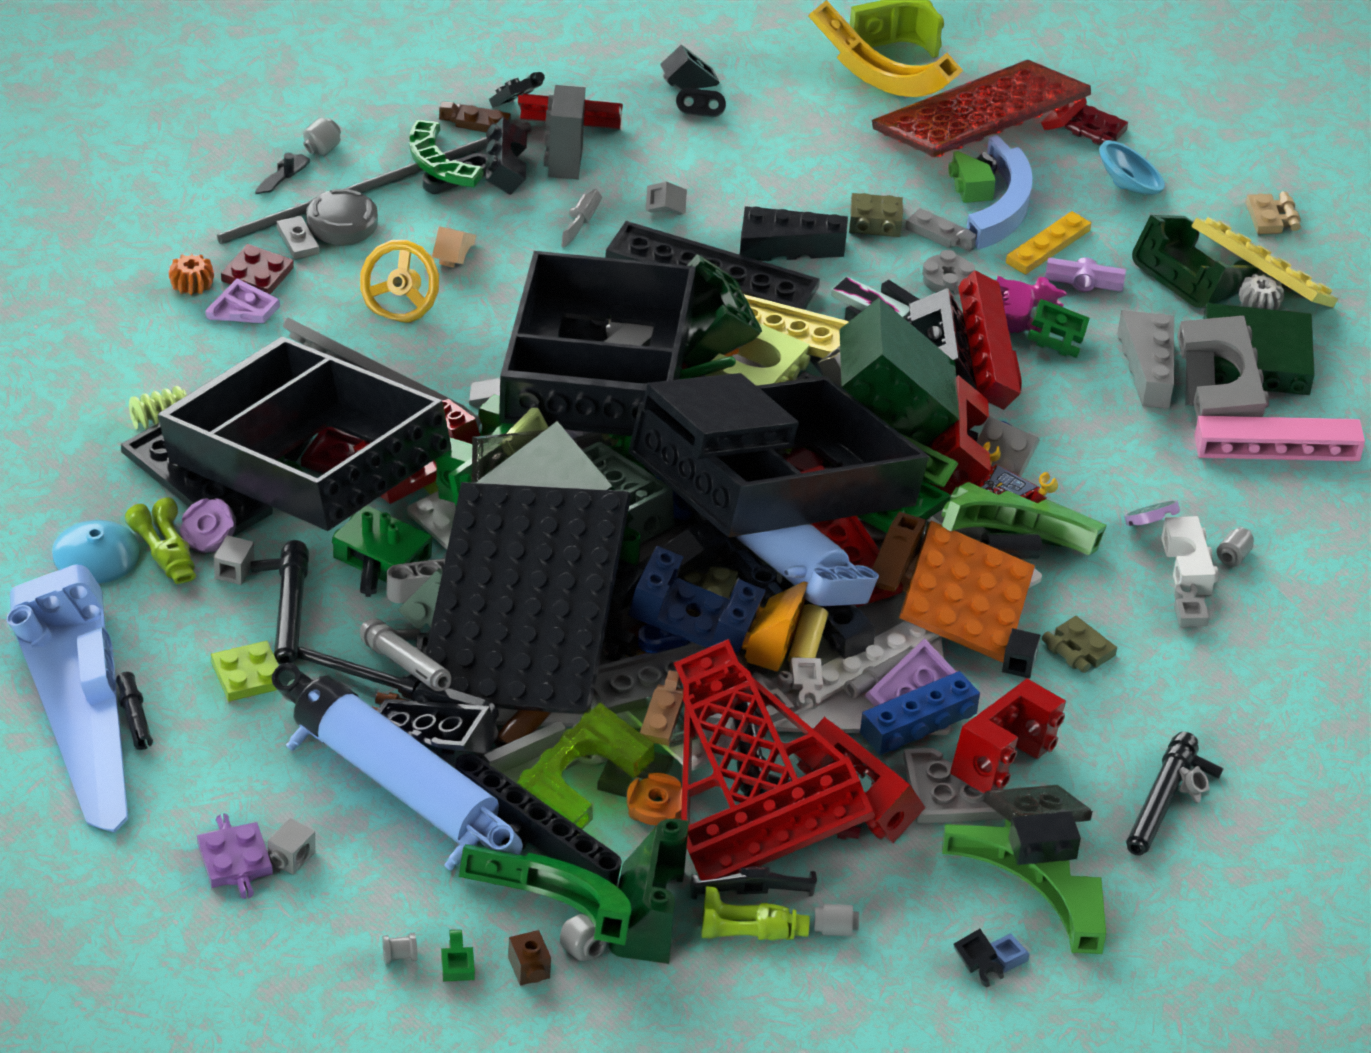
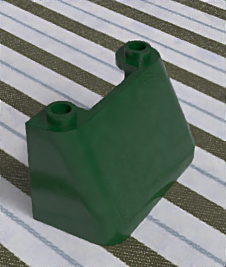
(1170, 256)
(720, 315)
(644, 882)

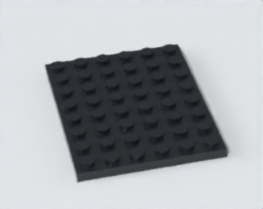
(528, 593)

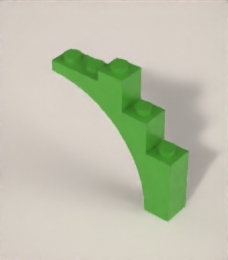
(1008, 511)
(1074, 898)

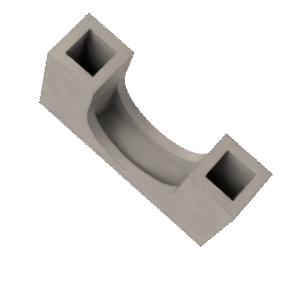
(1230, 340)

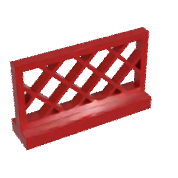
(596, 114)

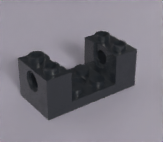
(943, 324)

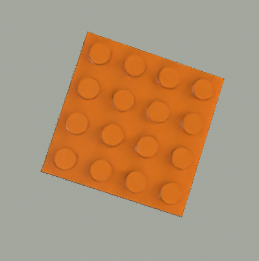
(966, 591)

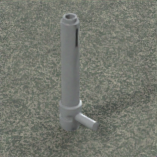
(394, 645)

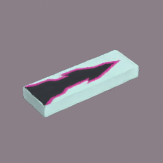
(862, 296)

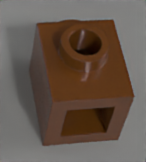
(529, 957)

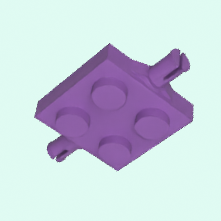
(234, 855)

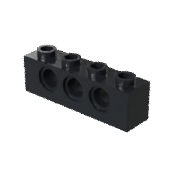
(845, 628)

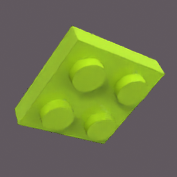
(245, 670)

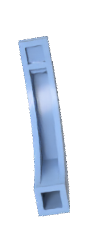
(1007, 213)

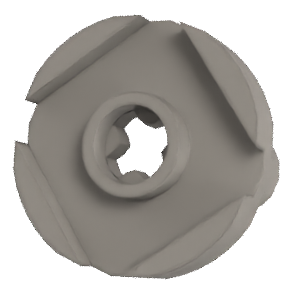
(947, 262)

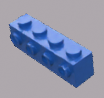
(919, 713)

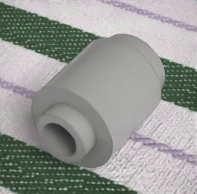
(1235, 547)
(836, 920)

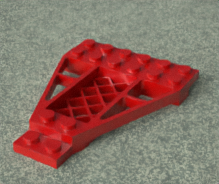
(785, 815)

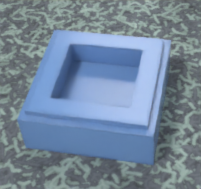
(1009, 952)

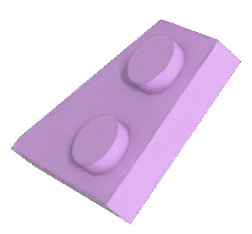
(243, 304)

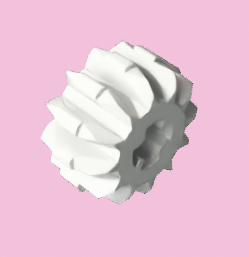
(1261, 292)

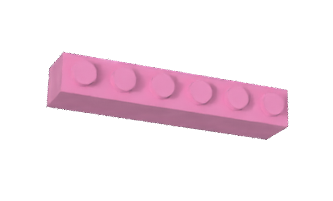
(1279, 438)

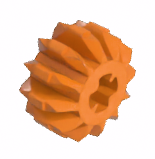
(191, 274)

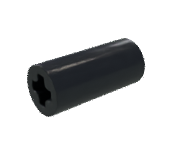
(1018, 545)

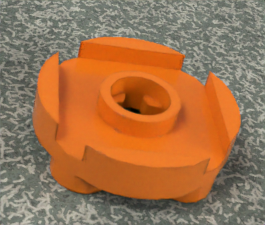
(656, 785)

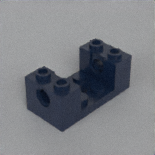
(664, 599)

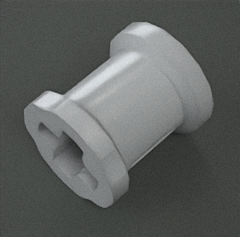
(399, 948)

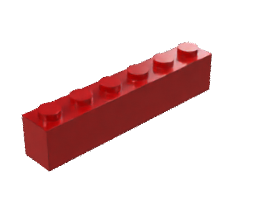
(989, 339)

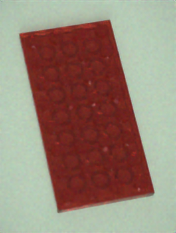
(981, 108)

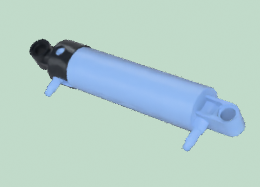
(394, 761)

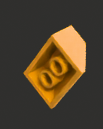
(775, 628)

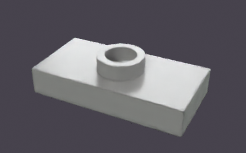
(297, 237)

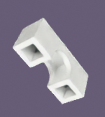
(1193, 564)

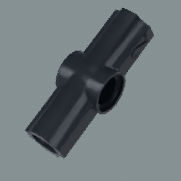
(754, 573)

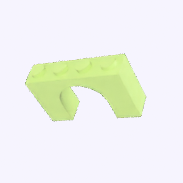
(776, 351)

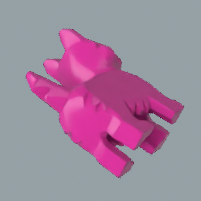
(1022, 298)

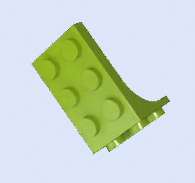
(899, 21)

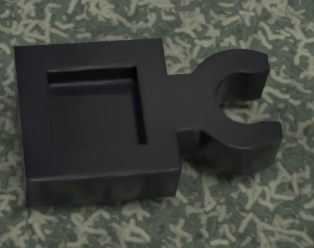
(978, 954)

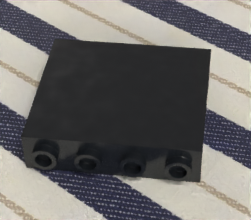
(724, 414)

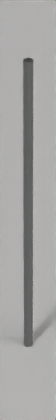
(360, 187)

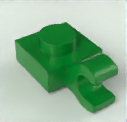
(457, 960)

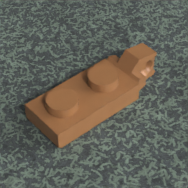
(663, 711)

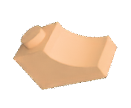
(452, 246)

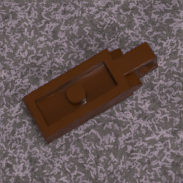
(470, 116)

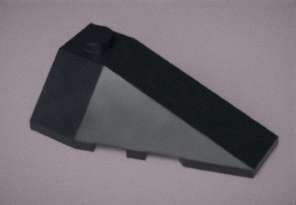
(444, 724)

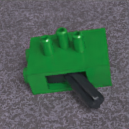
(376, 542)

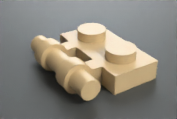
(1266, 210)

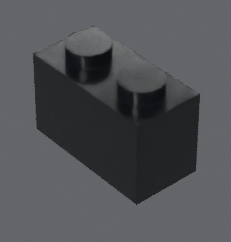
(1044, 838)

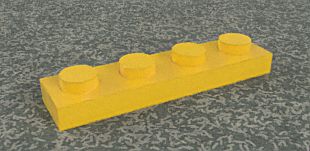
(1048, 242)

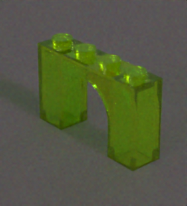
(599, 734)

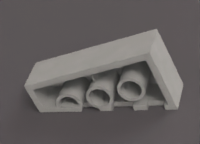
(1150, 353)

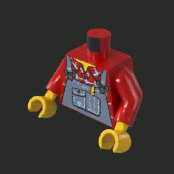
(1001, 480)

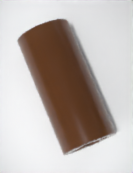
(519, 725)

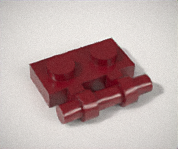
(1097, 125)

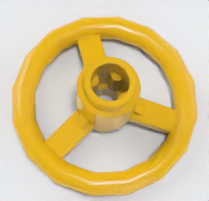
(400, 281)

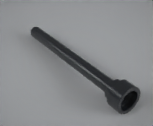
(405, 685)

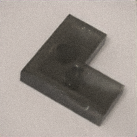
(617, 781)

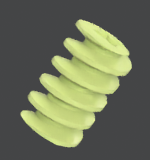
(149, 407)

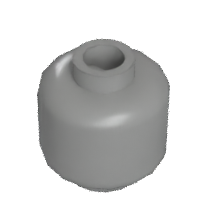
(321, 136)
(579, 940)

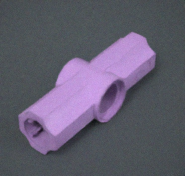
(1085, 274)

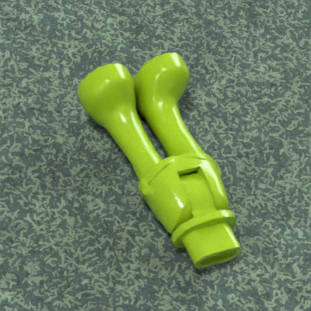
(171, 553)
(761, 920)

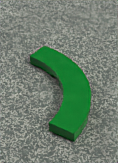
(434, 162)

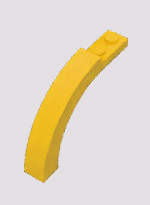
(878, 69)

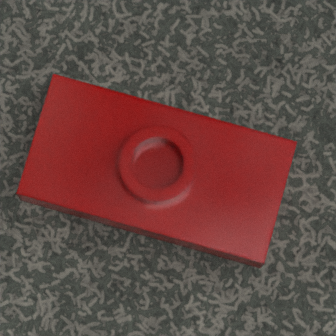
(1061, 117)

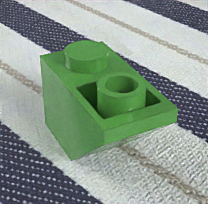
(972, 178)

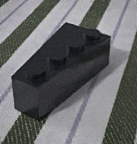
(791, 234)

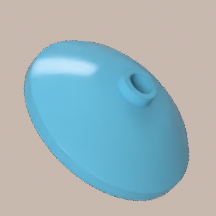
(1130, 169)
(100, 546)

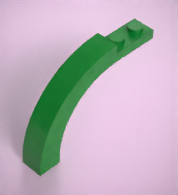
(565, 882)

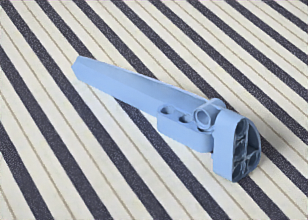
(72, 665)

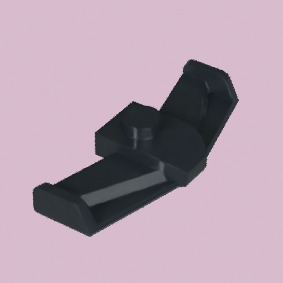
(754, 881)

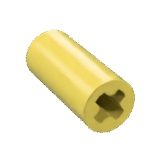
(808, 632)

